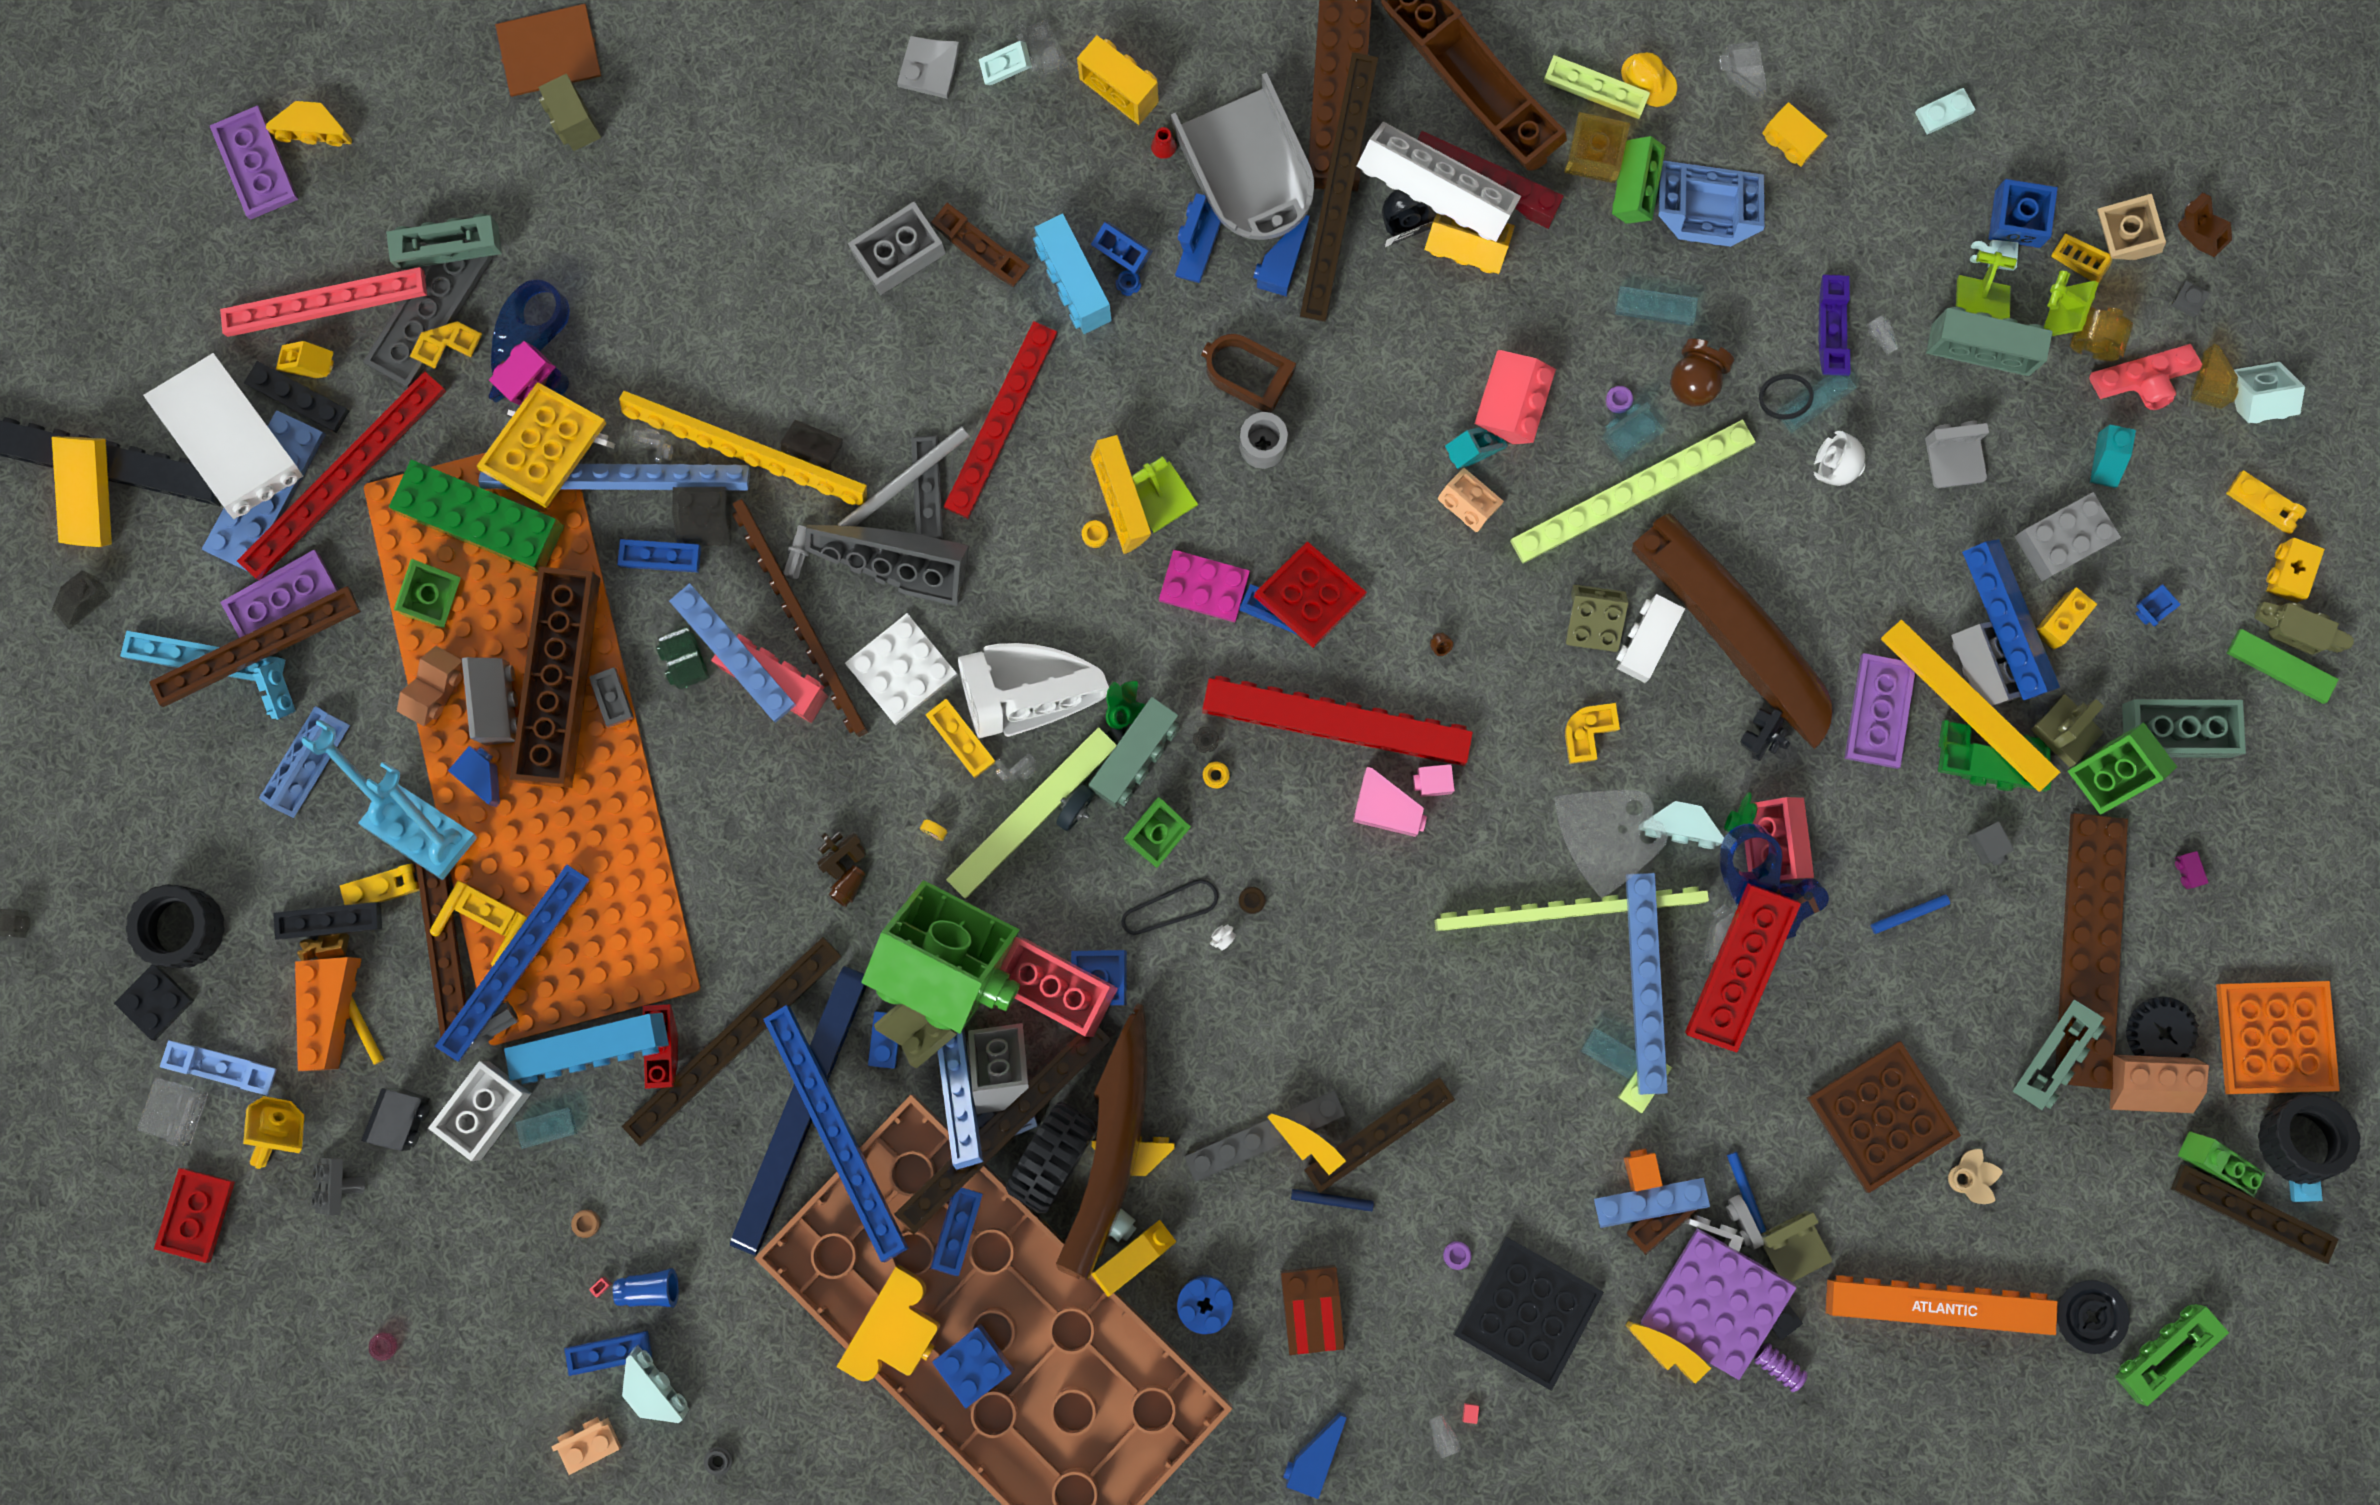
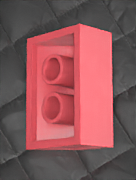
(1515, 397)
(1787, 823)

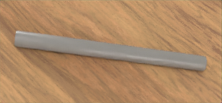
(905, 478)

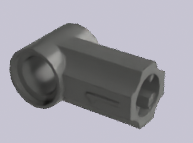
(501, 1020)

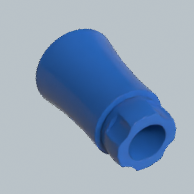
(647, 1289)

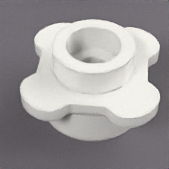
(1223, 937)

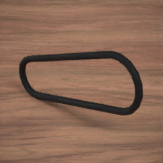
(1174, 920)

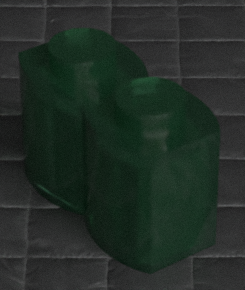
(682, 658)

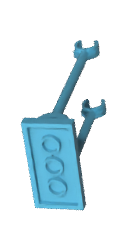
(400, 815)

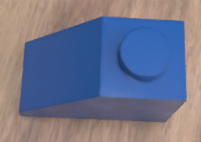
(478, 774)

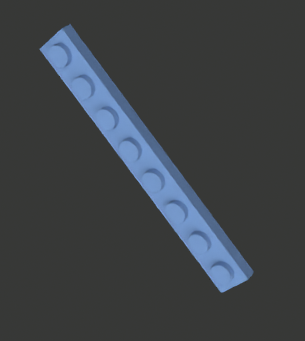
(1646, 984)

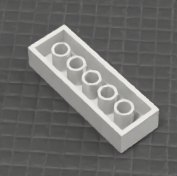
(1438, 181)

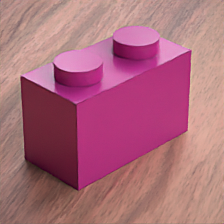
(521, 372)

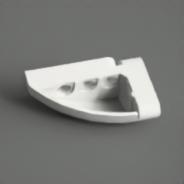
(1026, 687)

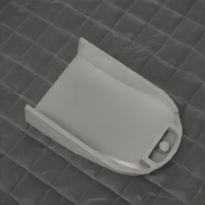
(1249, 164)

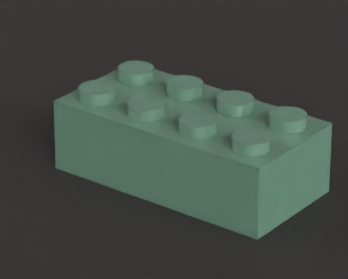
(1989, 341)
(2191, 726)
(1134, 753)

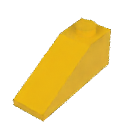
(1133, 1258)

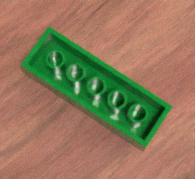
(476, 516)

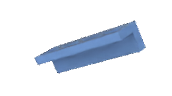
(303, 766)

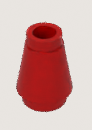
(1163, 143)

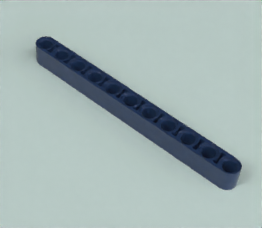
(795, 1117)

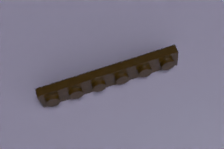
(1383, 1132)
(2254, 1214)

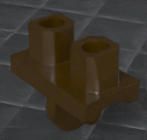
(830, 862)

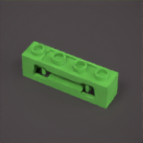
(2195, 1324)

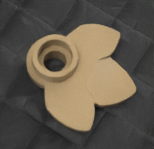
(1978, 1177)

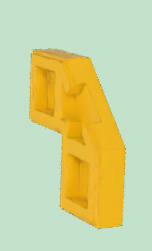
(433, 342)

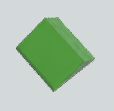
(426, 593)
(1157, 832)

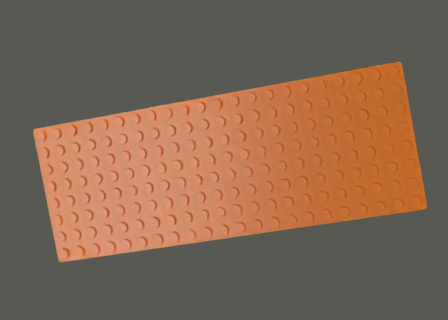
(627, 929)

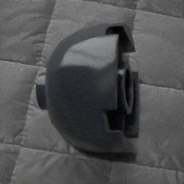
(1403, 213)

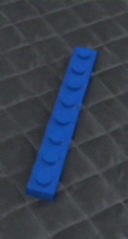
(512, 963)

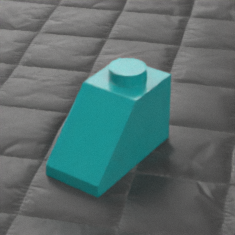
(1473, 447)
(2112, 455)

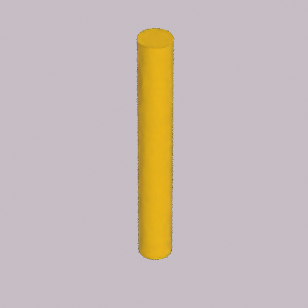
(364, 1033)

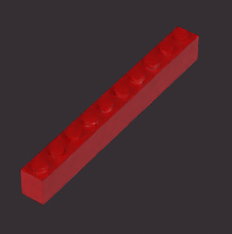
(1337, 721)

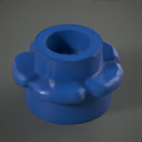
(1124, 277)

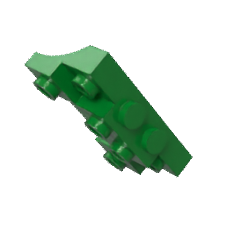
(1980, 762)

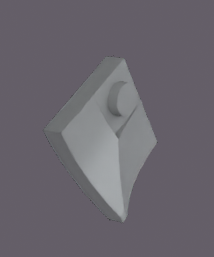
(929, 66)

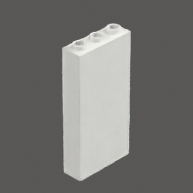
(223, 436)

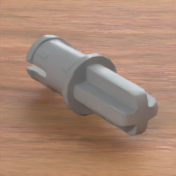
(797, 554)

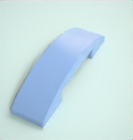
(218, 1067)

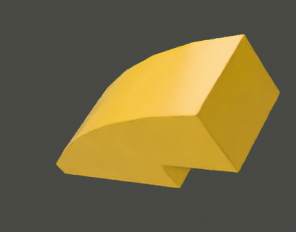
(1307, 1142)
(1669, 1351)

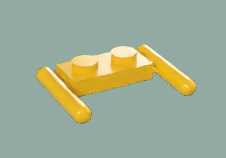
(482, 910)

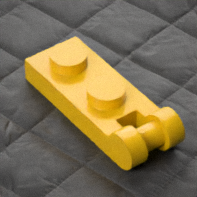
(2266, 502)
(380, 886)

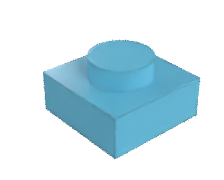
(2305, 1192)

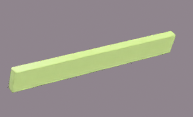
(1031, 813)

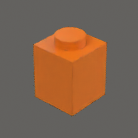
(1642, 1170)

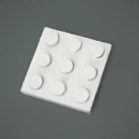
(901, 669)

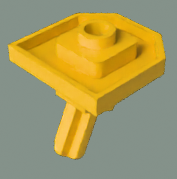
(272, 1125)

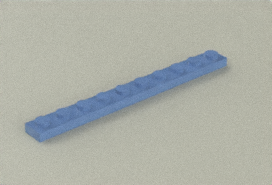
(646, 477)

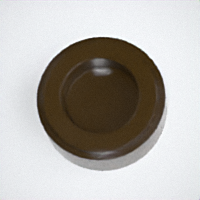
(1252, 900)

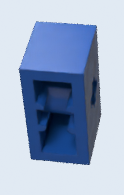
(1121, 247)

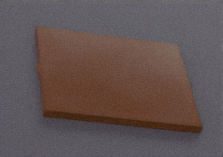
(547, 47)

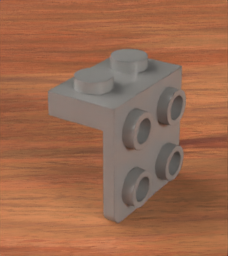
(1957, 454)

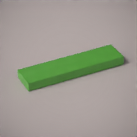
(2282, 666)

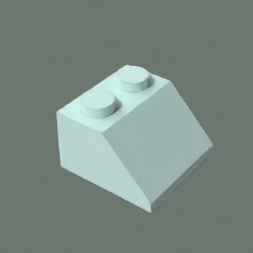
(2268, 392)

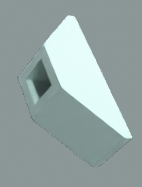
(1687, 823)
(650, 1390)

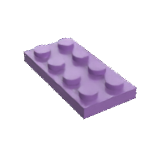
(253, 162)
(279, 593)
(1880, 711)

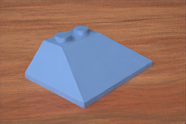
(1711, 203)

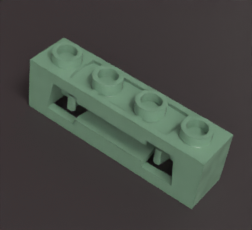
(407, 252)
(2078, 1052)

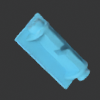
(278, 700)

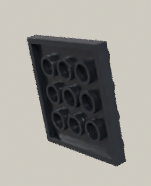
(1528, 1313)

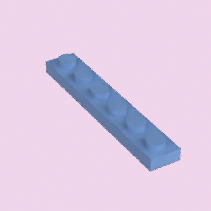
(732, 653)
(959, 1103)

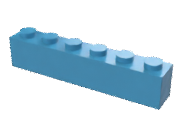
(586, 1047)

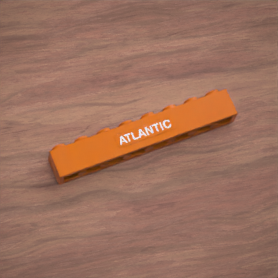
(1941, 1307)

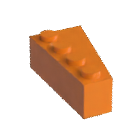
(322, 1010)

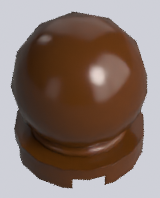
(1699, 375)

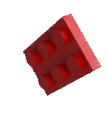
(194, 1215)

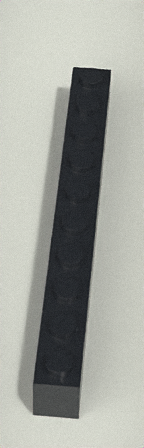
(124, 466)

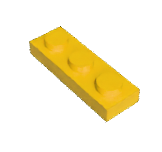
(960, 738)

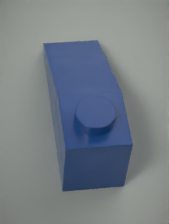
(1280, 261)
(1313, 1461)

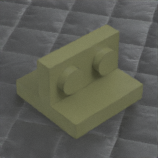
(2069, 728)

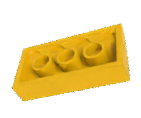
(82, 491)
(1120, 493)

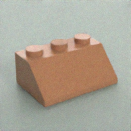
(2158, 1083)

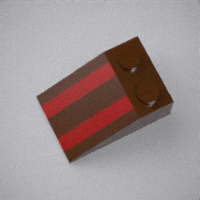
(1312, 1309)

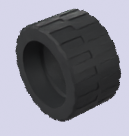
(143, 922)
(2333, 1120)

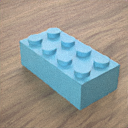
(1072, 273)

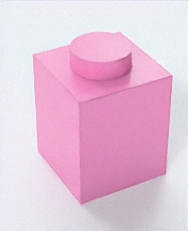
(1434, 781)

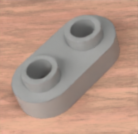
(1739, 1212)

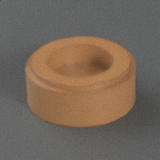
(586, 1223)

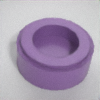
(1619, 399)
(1457, 1255)

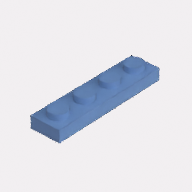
(1652, 1203)

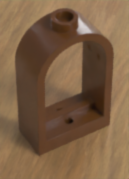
(1278, 384)

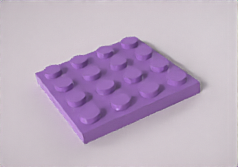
(1719, 1303)

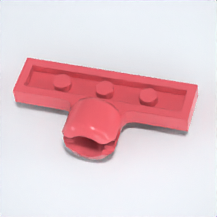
(2148, 376)

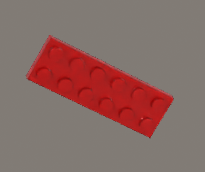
(1742, 967)

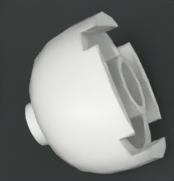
(1842, 454)

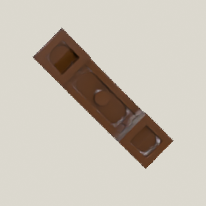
(979, 246)

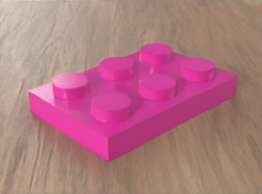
(1204, 586)

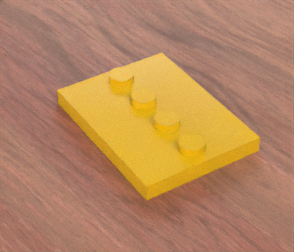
(541, 444)

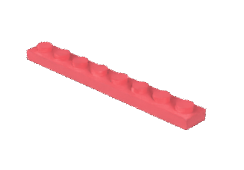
(323, 302)

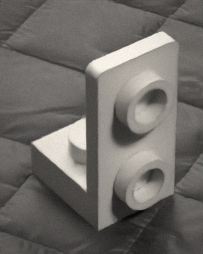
(1729, 1233)

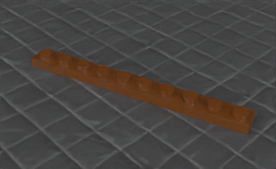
(803, 629)

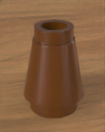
(847, 886)

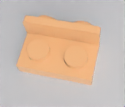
(1470, 499)
(588, 1445)

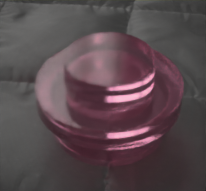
(382, 1346)

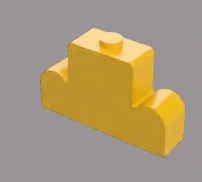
(892, 1330)

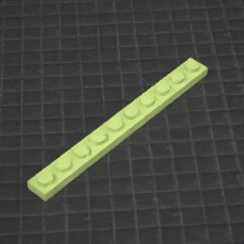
(1632, 491)
(1558, 909)

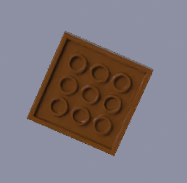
(1883, 1116)

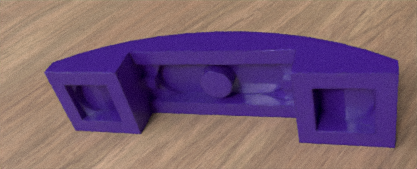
(1833, 325)

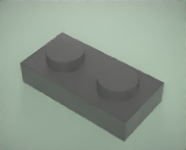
(611, 697)

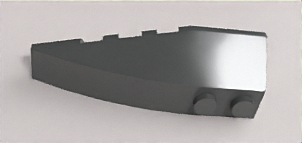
(905, 560)

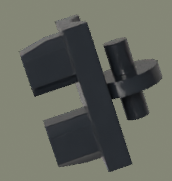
(1771, 724)

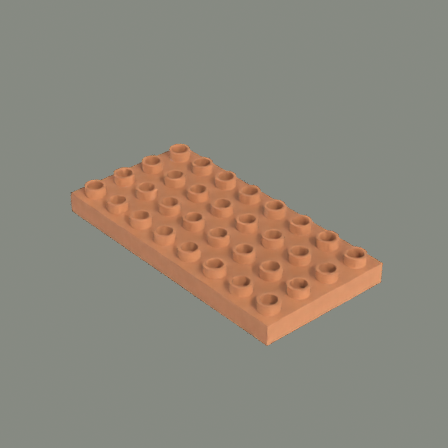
(1095, 1391)

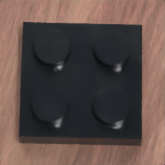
(153, 1002)

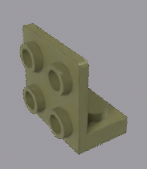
(1596, 618)
(913, 1033)
(1796, 1247)

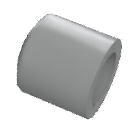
(1266, 427)

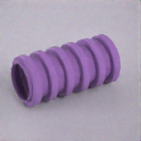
(1780, 1367)

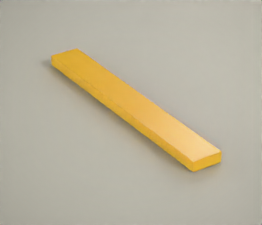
(1970, 705)

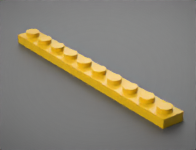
(743, 448)

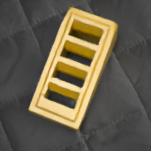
(2087, 250)

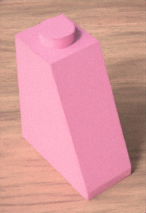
(1387, 807)

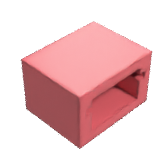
(600, 1287)
(1470, 1413)

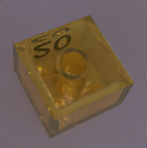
(1597, 147)

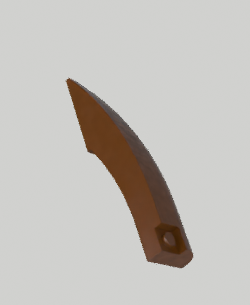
(1478, 78)

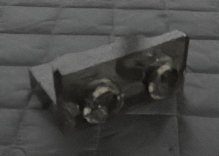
(811, 444)

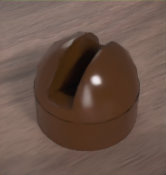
(1440, 648)

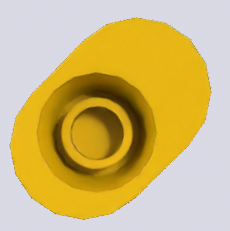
(1650, 74)

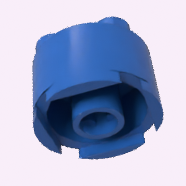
(1212, 1318)

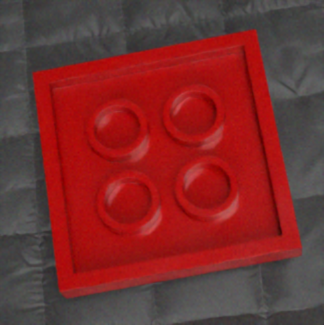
(1310, 594)

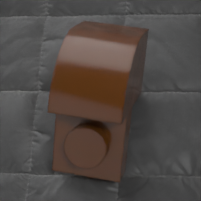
(2203, 228)

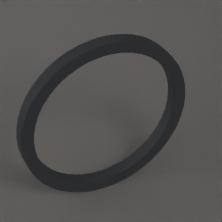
(1786, 416)

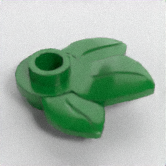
(1122, 701)
(1745, 814)

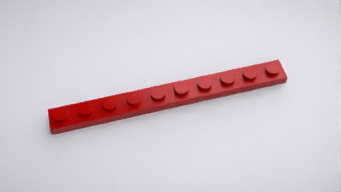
(341, 476)

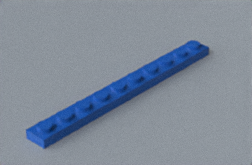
(836, 1134)

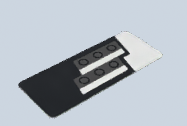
(1408, 234)

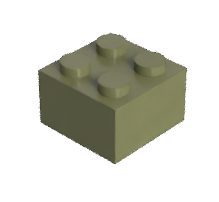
(568, 113)

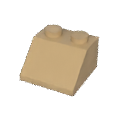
(2132, 228)

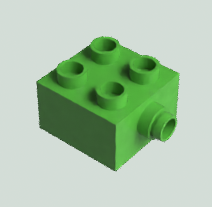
(943, 959)

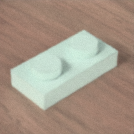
(1005, 63)
(1945, 111)

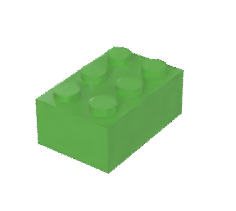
(2122, 768)

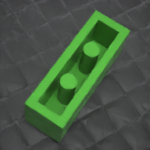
(1638, 180)

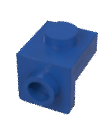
(2156, 605)

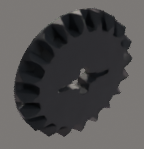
(2164, 1012)
(2112, 1317)

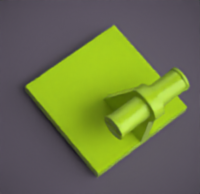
(1985, 295)
(2069, 305)
(1162, 494)

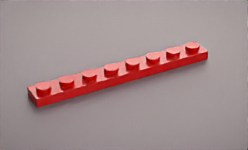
(1000, 420)

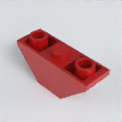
(662, 1067)

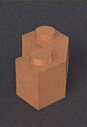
(435, 681)

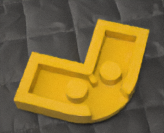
(1583, 726)

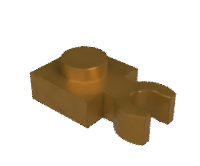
(325, 947)

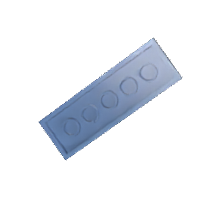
(234, 537)

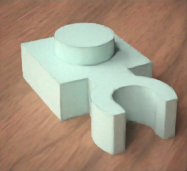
(2007, 249)

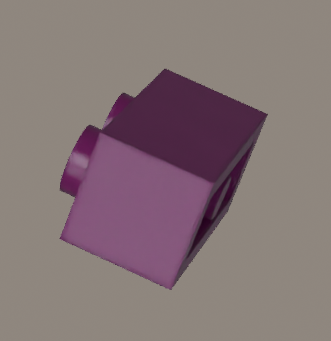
(2191, 870)

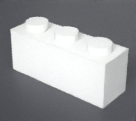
(1649, 638)

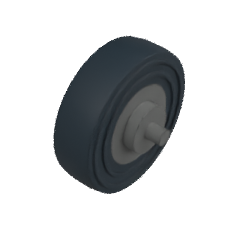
(1075, 808)

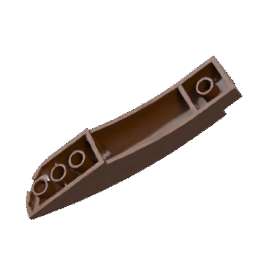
(1738, 626)
(1120, 1121)

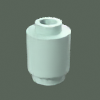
(1123, 1226)

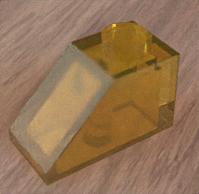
(2215, 380)

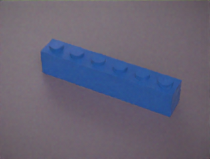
(2011, 619)

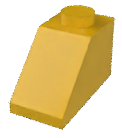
(305, 360)

